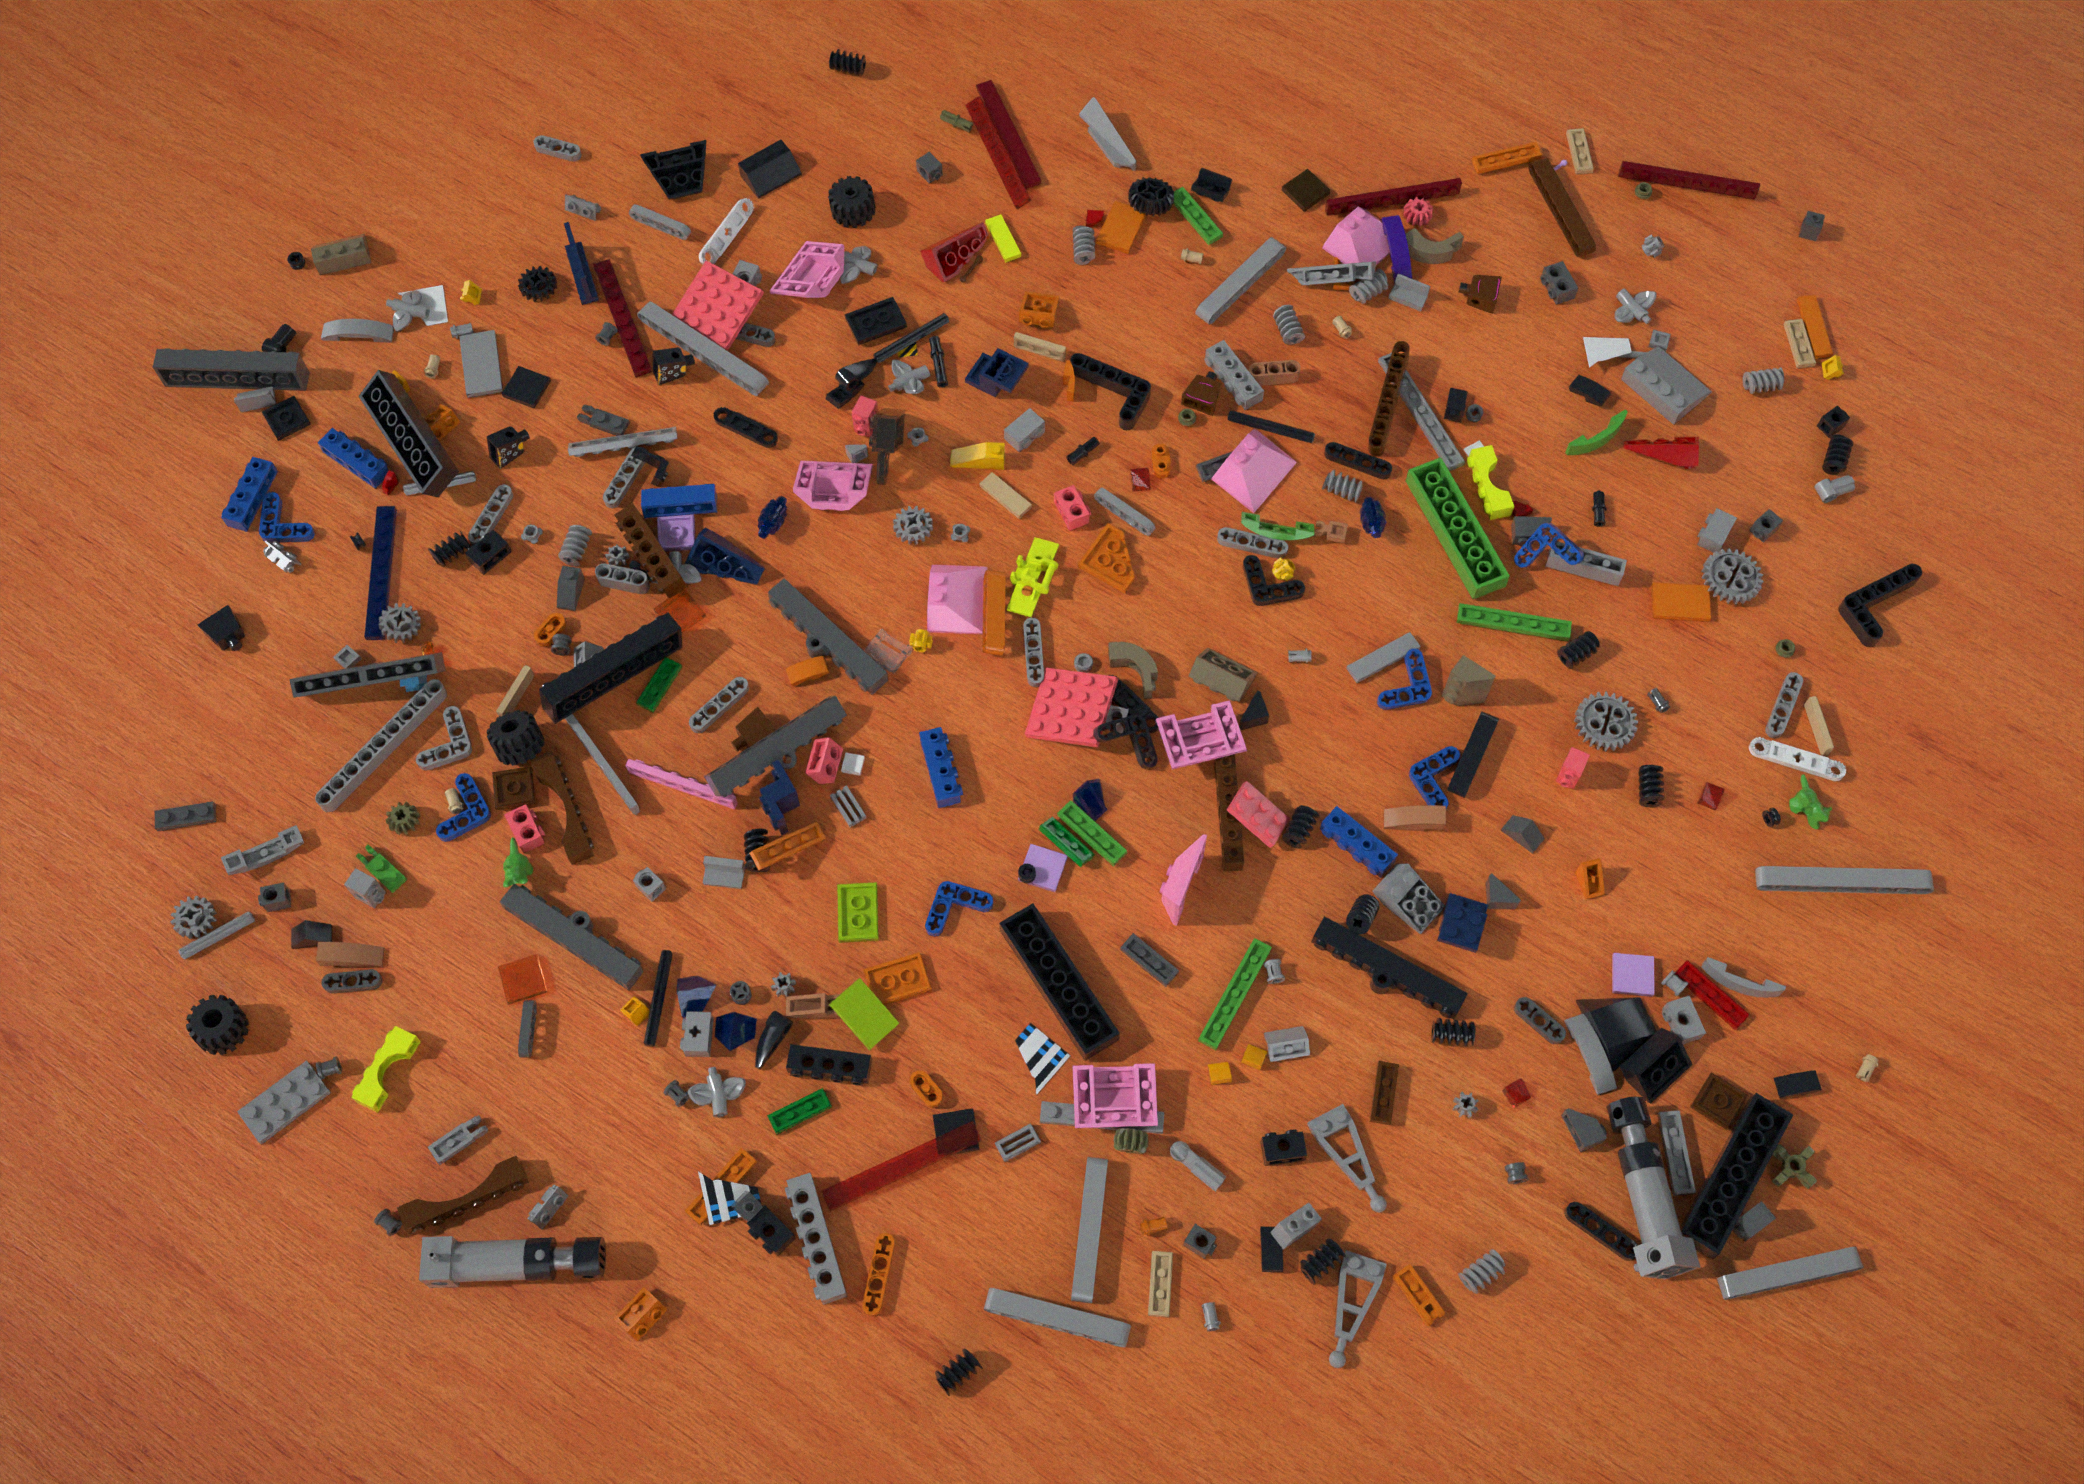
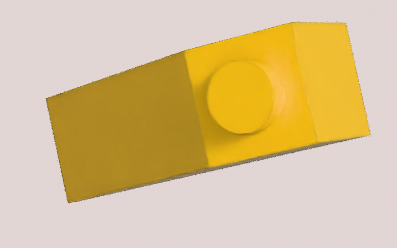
(979, 456)

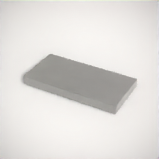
(481, 363)

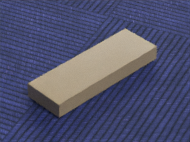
(1579, 151)
(1799, 343)
(1039, 346)
(1005, 495)
(516, 691)
(1819, 726)
(1160, 1284)

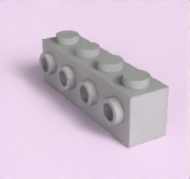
(1234, 375)
(1594, 565)

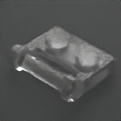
(886, 656)

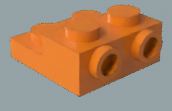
(1038, 309)

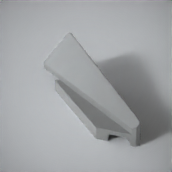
(1106, 135)
(1334, 273)

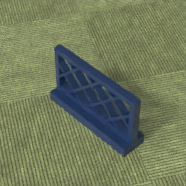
(580, 269)

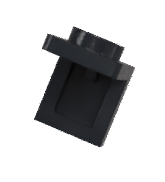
(1455, 405)
(653, 460)

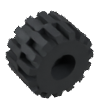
(852, 201)
(515, 737)
(217, 1024)

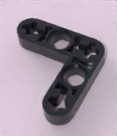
(1263, 589)
(1130, 729)

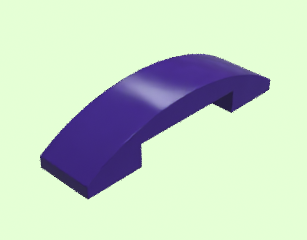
(1398, 246)

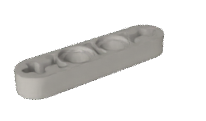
(659, 222)
(622, 476)
(1124, 511)
(487, 514)
(1251, 545)
(1033, 652)
(717, 703)
(1785, 705)

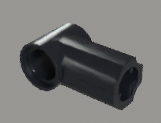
(279, 340)

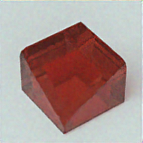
(1140, 479)
(1710, 796)
(1516, 1093)

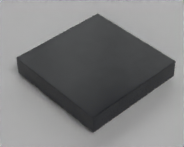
(526, 387)
(286, 418)
(951, 1120)

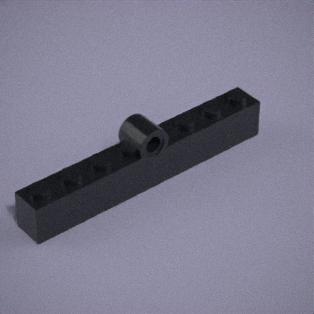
(1389, 967)

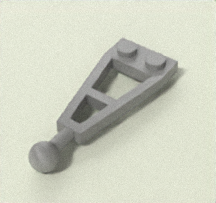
(1330, 1124)
(1367, 1270)

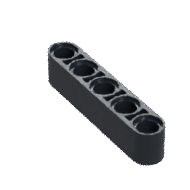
(1473, 754)

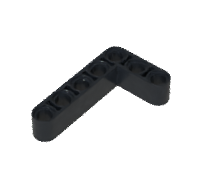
(1115, 384)
(1860, 606)

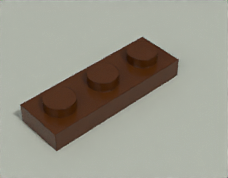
(1384, 1093)

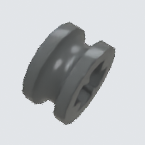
(1471, 409)

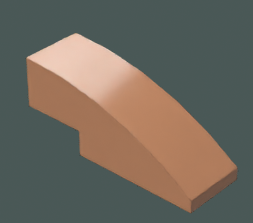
(1415, 818)
(349, 955)
(811, 1006)

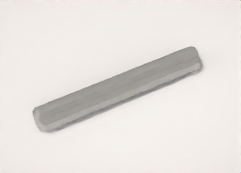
(459, 479)
(216, 935)

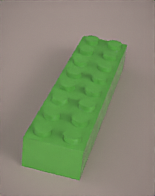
(1457, 528)

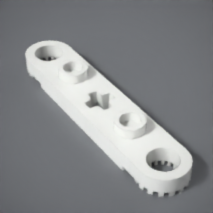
(733, 222)
(1809, 761)

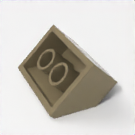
(341, 254)
(1222, 674)
(1468, 683)

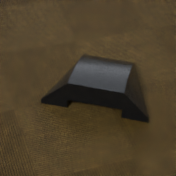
(678, 170)
(1619, 1024)

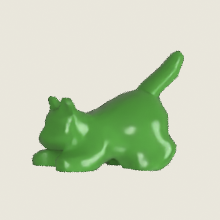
(1808, 802)
(516, 866)

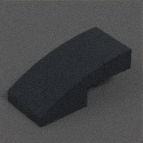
(1593, 392)
(841, 396)
(1797, 1083)
(1270, 1251)

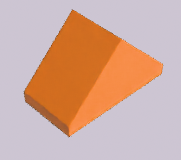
(1591, 878)

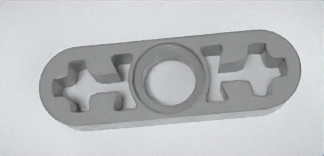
(551, 143)

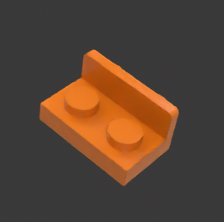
(442, 421)
(640, 1314)

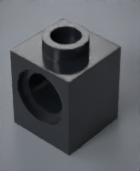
(1833, 421)

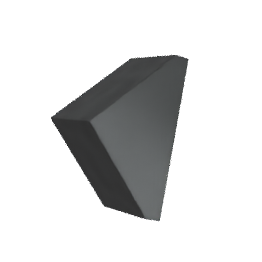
(1523, 832)
(1500, 896)

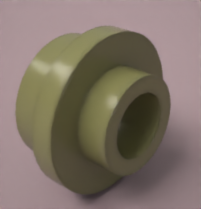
(1643, 190)
(1187, 413)
(1788, 644)

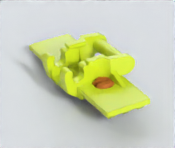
(1026, 577)

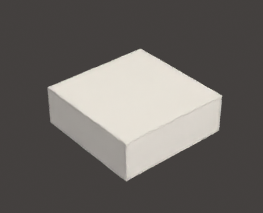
(853, 764)

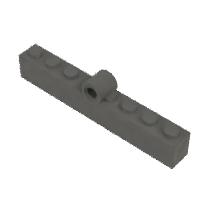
(827, 637)
(367, 674)
(775, 746)
(572, 936)

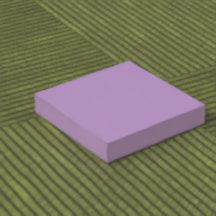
(676, 532)
(1048, 867)
(1633, 974)

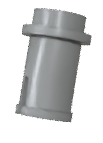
(465, 329)
(1299, 656)
(1210, 1316)

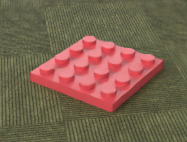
(717, 304)
(1071, 706)

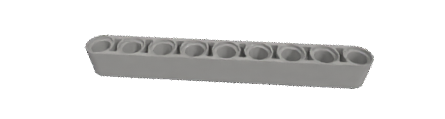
(703, 348)
(379, 754)
(1844, 880)

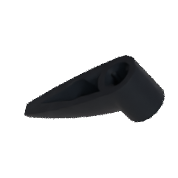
(851, 375)
(775, 1031)

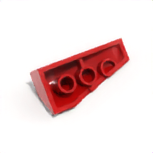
(952, 253)
(1680, 451)

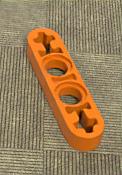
(875, 1273)

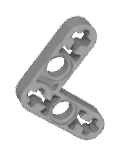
(456, 743)

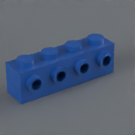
(353, 457)
(249, 494)
(683, 499)
(939, 766)
(1358, 842)

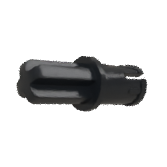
(1082, 451)
(1599, 508)

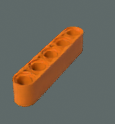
(993, 612)

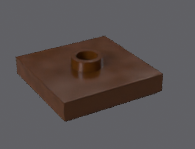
(513, 788)
(1718, 1101)

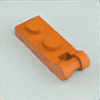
(1418, 1294)

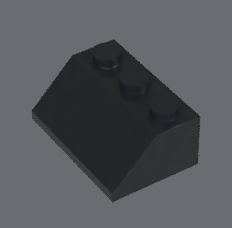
(769, 169)
(1656, 1064)

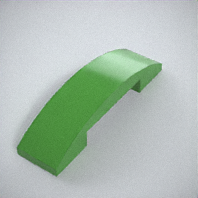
(1582, 445)
(1274, 531)

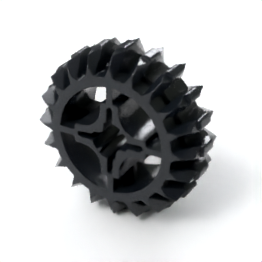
(1151, 196)

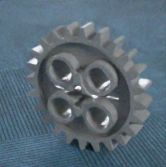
(1745, 582)
(1624, 727)

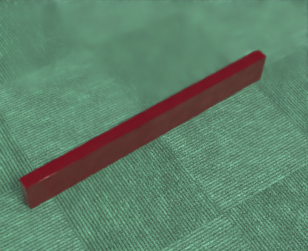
(1008, 134)

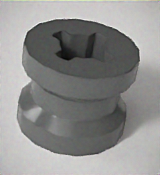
(561, 644)
(739, 988)
(1516, 1173)

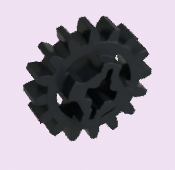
(535, 283)

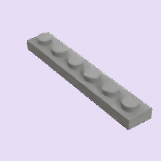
(617, 442)
(1063, 1114)

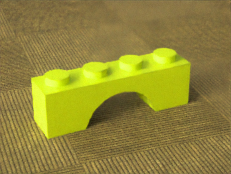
(1496, 501)
(397, 1046)

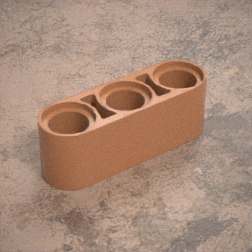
(1282, 371)

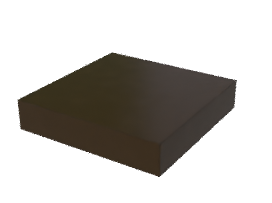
(1305, 190)

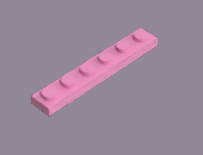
(679, 783)

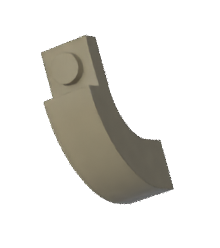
(1430, 251)
(1132, 656)

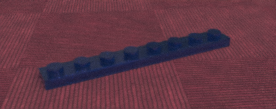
(380, 570)

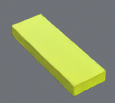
(1003, 238)

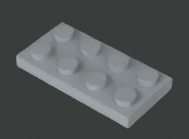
(283, 1102)

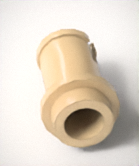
(1191, 256)
(1344, 330)
(431, 370)
(455, 805)
(1867, 1067)

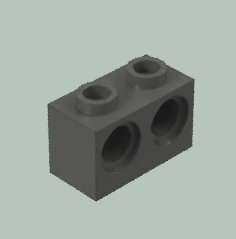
(1559, 283)

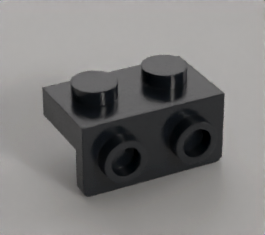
(1212, 185)

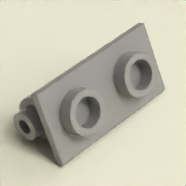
(581, 207)
(287, 559)
(553, 1199)

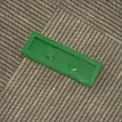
(659, 684)
(1066, 841)
(799, 1111)

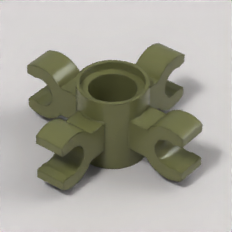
(1799, 1160)

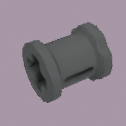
(606, 334)
(328, 1068)
(676, 1093)
(388, 1222)

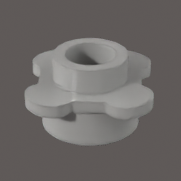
(917, 432)
(960, 528)
(529, 529)

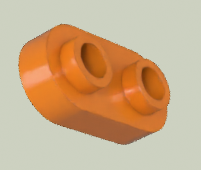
(1160, 459)
(548, 629)
(926, 1089)

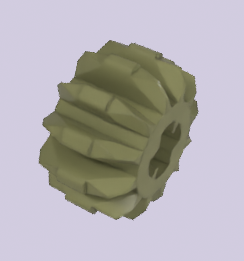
(398, 813)
(1131, 1141)

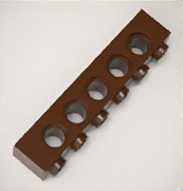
(650, 550)
(1229, 826)

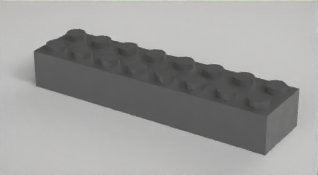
(231, 369)

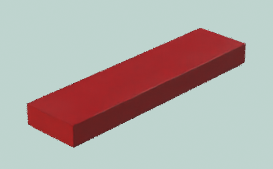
(1712, 995)

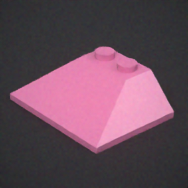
(1358, 239)
(812, 271)
(1253, 470)
(832, 484)
(955, 599)
(1201, 736)
(1180, 877)
(1115, 1096)

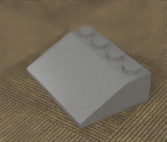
(1664, 384)

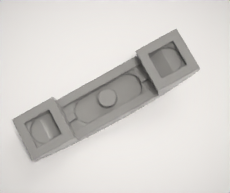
(357, 329)
(264, 853)
(1717, 971)
(1593, 1053)

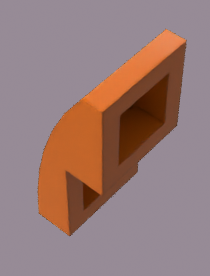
(1069, 379)
(807, 669)

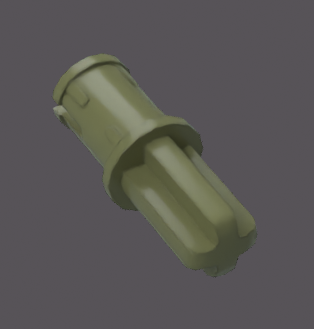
(956, 121)

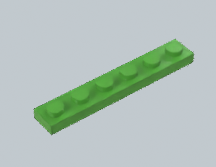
(1514, 622)
(1234, 994)

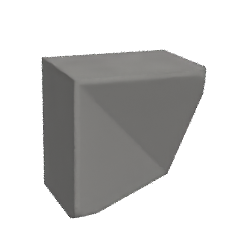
(856, 452)

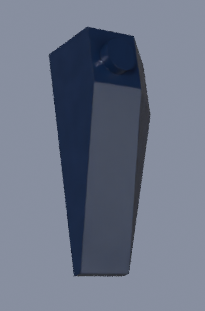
(719, 557)

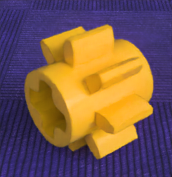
(1283, 569)
(920, 640)

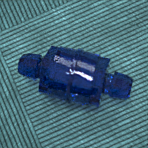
(772, 517)
(1372, 517)

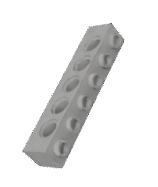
(805, 1186)

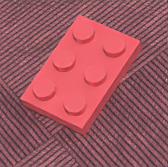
(1258, 814)

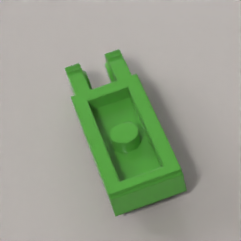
(382, 870)

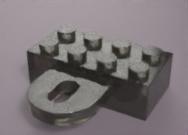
(886, 438)

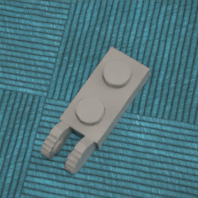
(456, 1140)

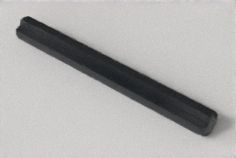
(911, 338)
(1271, 426)
(658, 998)

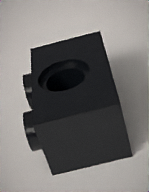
(486, 561)
(1273, 1155)
(766, 1219)

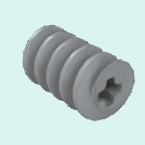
(1083, 244)
(1367, 289)
(1288, 325)
(1763, 379)
(1343, 485)
(574, 545)
(1482, 1271)

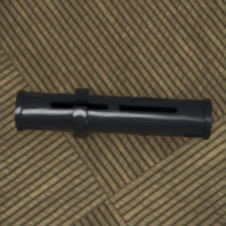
(940, 377)

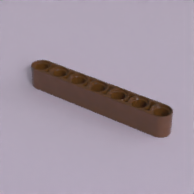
(1562, 207)
(1389, 405)

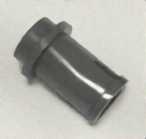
(1658, 700)

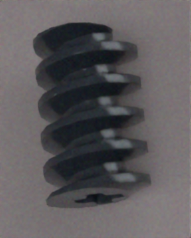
(847, 63)
(1837, 454)
(449, 549)
(1578, 649)
(1650, 785)
(1299, 826)
(753, 840)
(1362, 914)
(1453, 1031)
(1321, 1259)
(957, 1371)

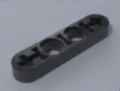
(1357, 462)
(1603, 1228)

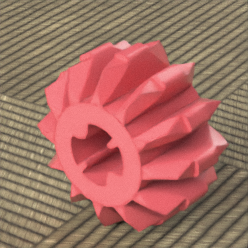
(1418, 211)

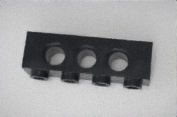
(800, 1054)

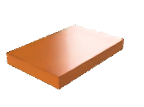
(1120, 227)
(1681, 601)
(898, 979)

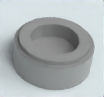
(1083, 662)

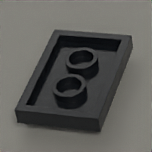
(875, 321)

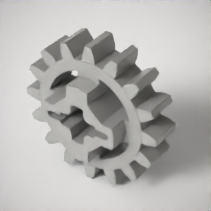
(913, 525)
(406, 627)
(189, 915)

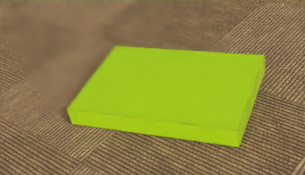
(857, 912)
(864, 1013)

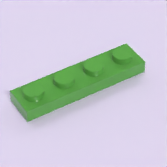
(1196, 216)
(1092, 833)

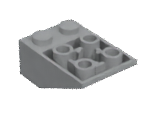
(1408, 897)

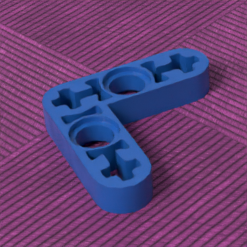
(278, 528)
(1544, 541)
(1416, 685)
(1426, 778)
(470, 814)
(948, 900)

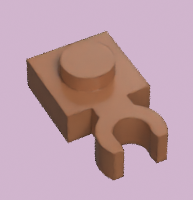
(1335, 531)

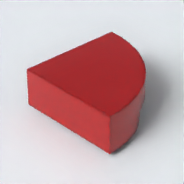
(1094, 217)
(389, 483)
(1521, 509)

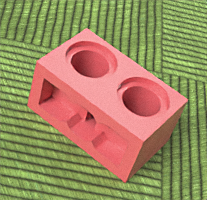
(861, 415)
(1069, 508)
(824, 760)
(1572, 768)
(523, 829)

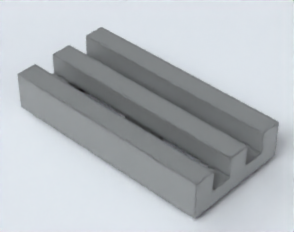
(840, 793)
(998, 1144)

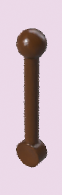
(979, 259)

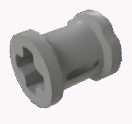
(1274, 971)
(1674, 983)

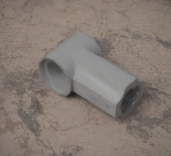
(1829, 490)

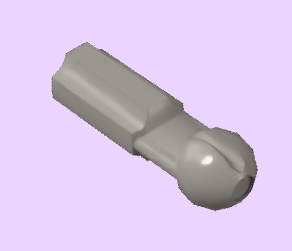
(1198, 1165)

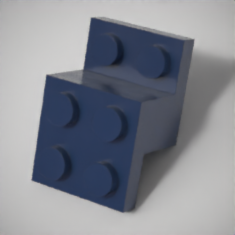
(996, 372)
(778, 798)
(1462, 922)

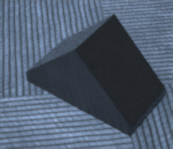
(1255, 714)
(310, 933)

